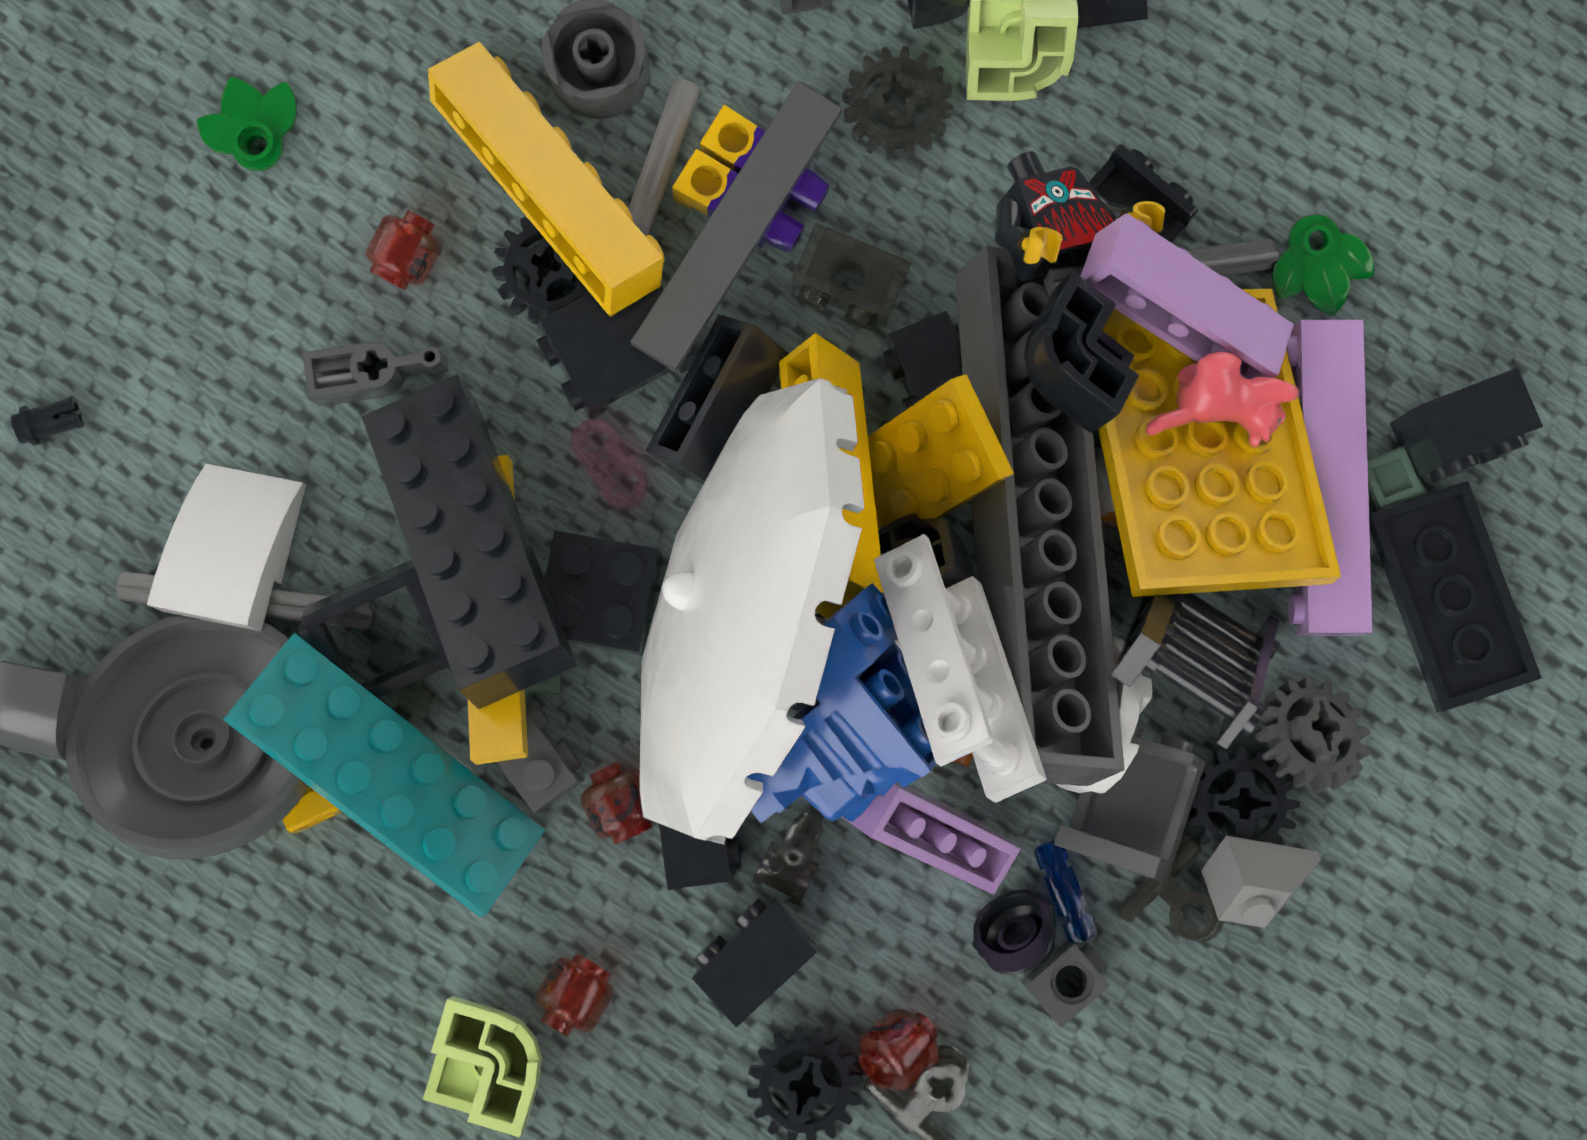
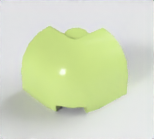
(1018, 47)
(485, 1066)

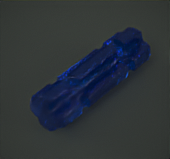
(1065, 892)

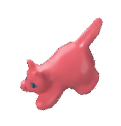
(1218, 392)

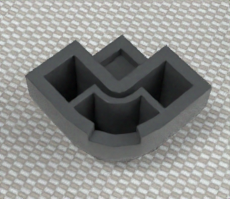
(37, 708)

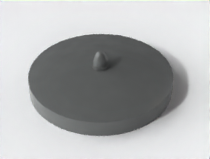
(155, 748)

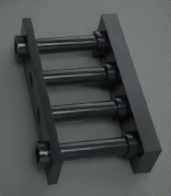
(1209, 645)

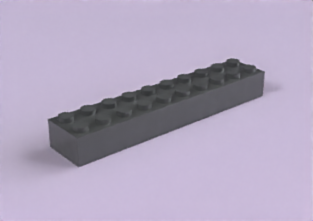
(1040, 534)

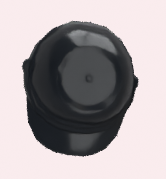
(1015, 932)

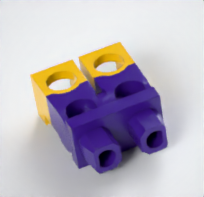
(718, 163)

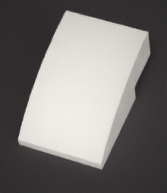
(228, 547)

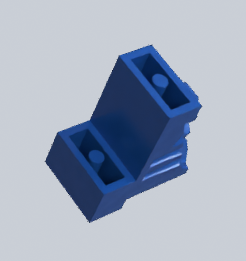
(862, 724)

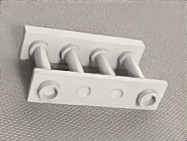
(959, 671)

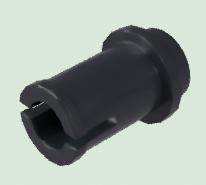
(45, 420)

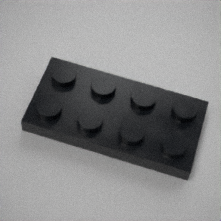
(1453, 597)

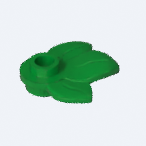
(250, 117)
(1322, 272)

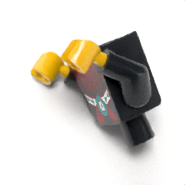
(1055, 215)

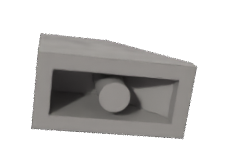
(1255, 878)

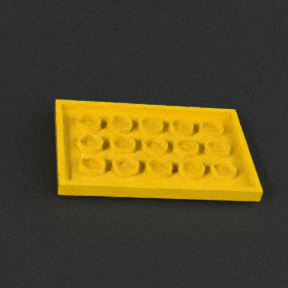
(1202, 502)

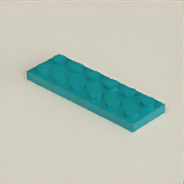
(385, 775)

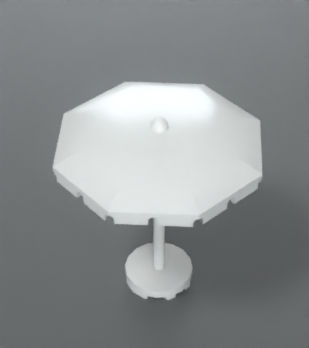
(739, 619)

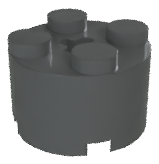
(588, 31)

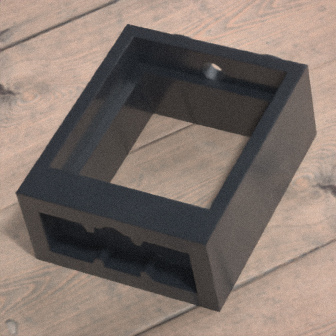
(318, 636)

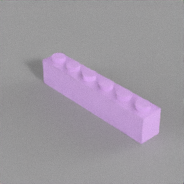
(1332, 395)

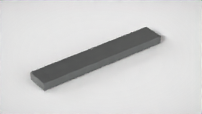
(736, 227)

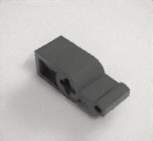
(342, 372)

